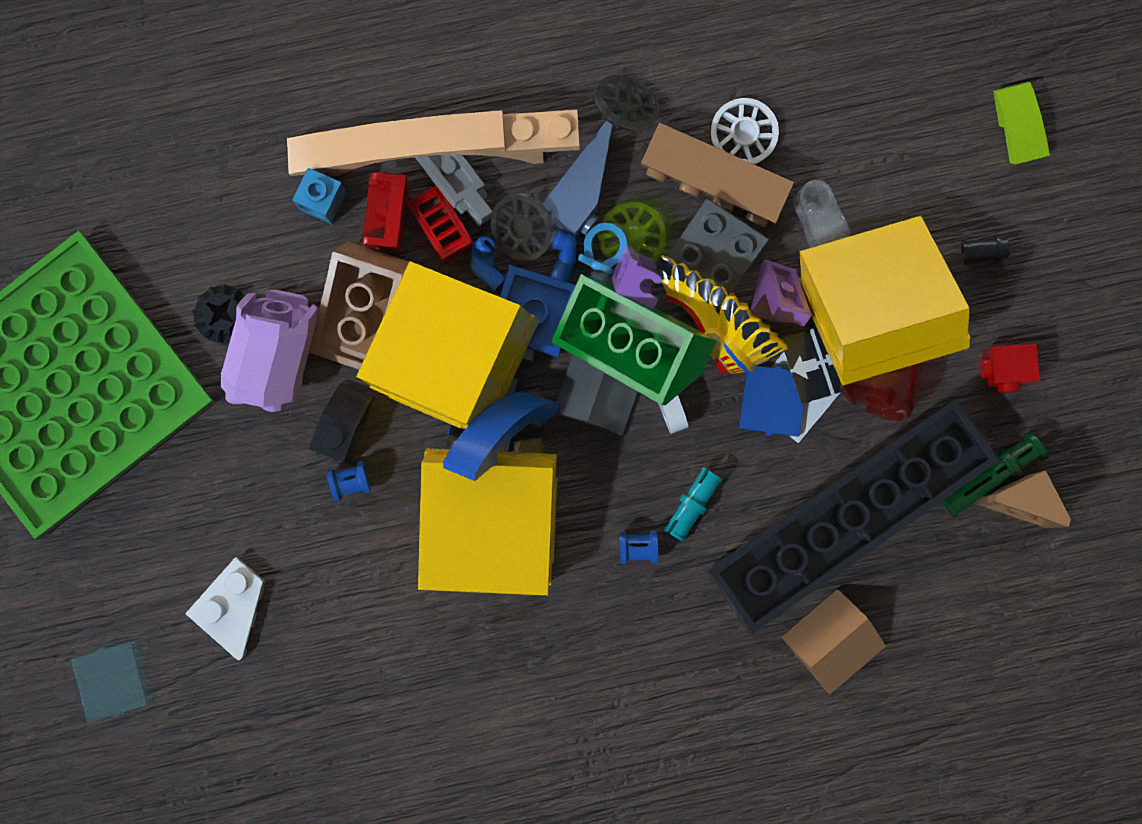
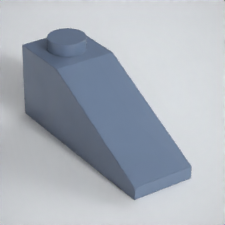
(578, 192)

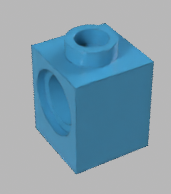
(319, 196)

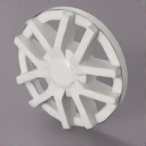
(745, 130)

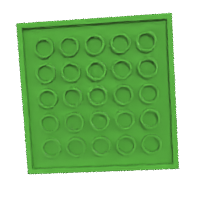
(81, 385)

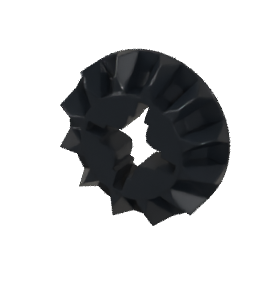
(204, 315)

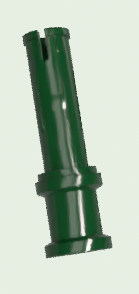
(1011, 467)

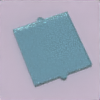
(109, 682)

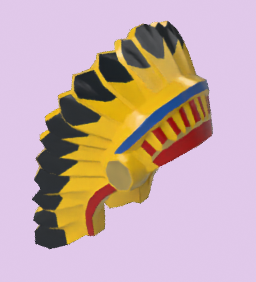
(740, 336)

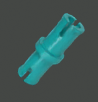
(693, 504)

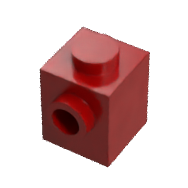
(1009, 367)

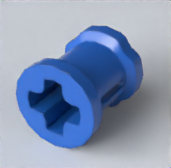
(349, 481)
(638, 547)

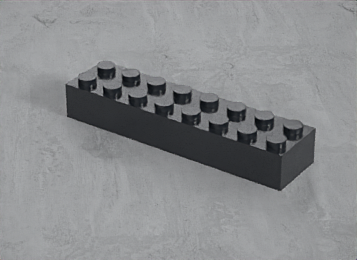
(852, 516)

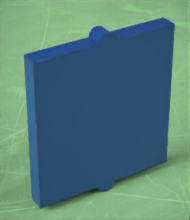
(771, 402)

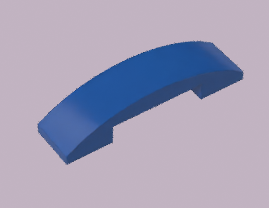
(478, 444)

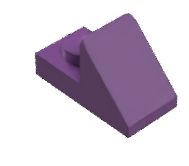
(779, 295)

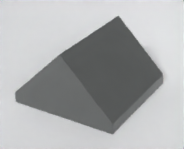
(595, 397)

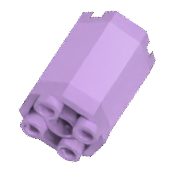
(268, 349)

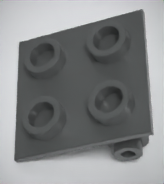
(718, 245)

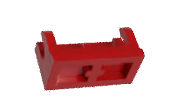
(385, 212)

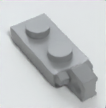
(458, 185)

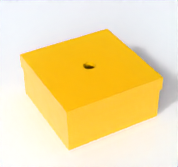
(884, 300)
(446, 346)
(488, 530)

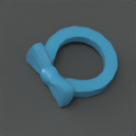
(588, 257)

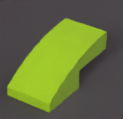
(1022, 123)

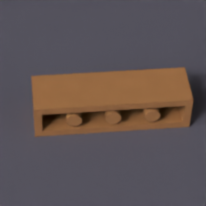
(716, 174)

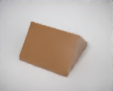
(1030, 500)
(834, 640)

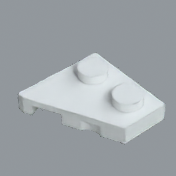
(230, 607)

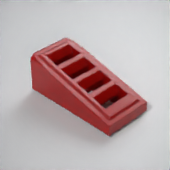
(456, 247)

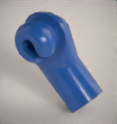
(567, 257)
(482, 263)

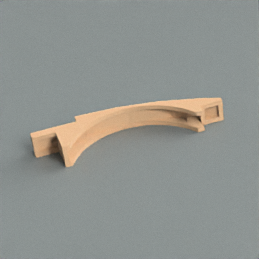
(479, 133)

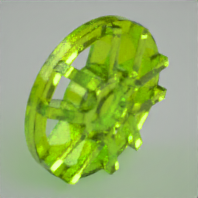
(634, 231)

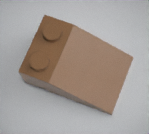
(354, 302)

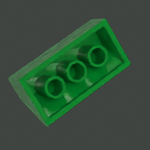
(632, 341)

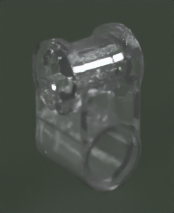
(822, 221)

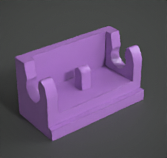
(631, 278)

